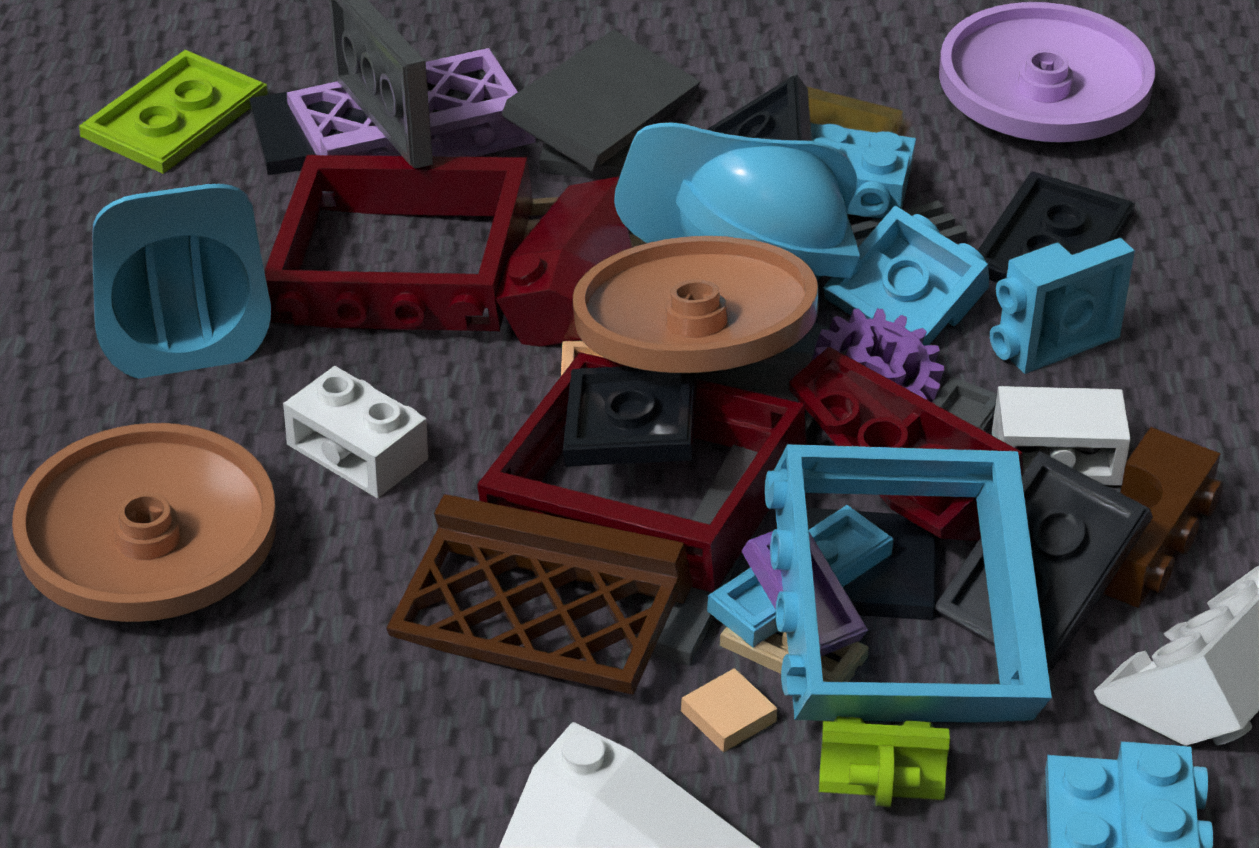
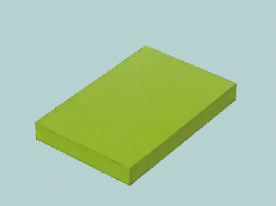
(172, 111)

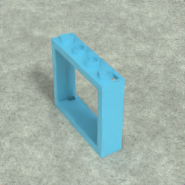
(1009, 570)

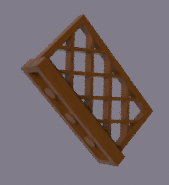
(557, 554)

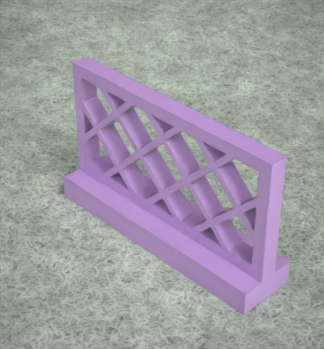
(457, 129)

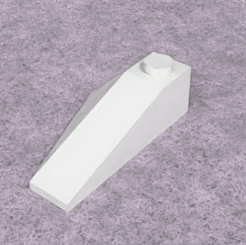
(1202, 679)
(610, 797)

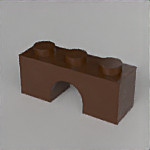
(1177, 485)

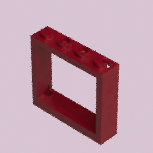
(392, 186)
(721, 417)

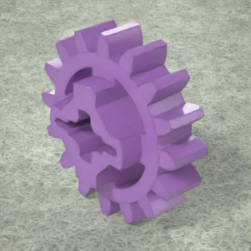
(886, 350)

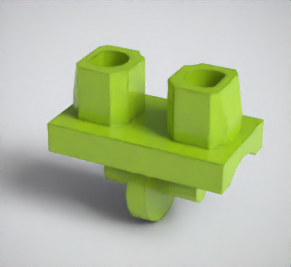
(883, 759)

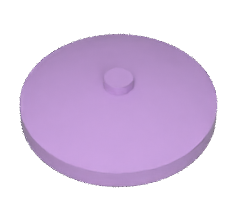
(1046, 72)

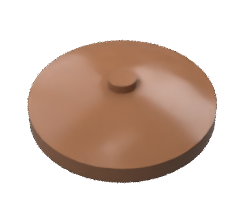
(695, 304)
(144, 522)

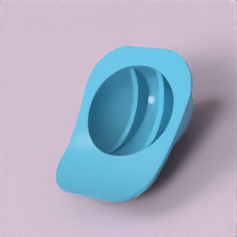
(741, 187)
(179, 280)

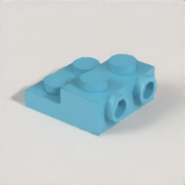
(880, 163)
(913, 274)
(1061, 303)
(1128, 802)

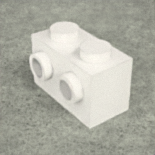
(1065, 423)
(356, 431)

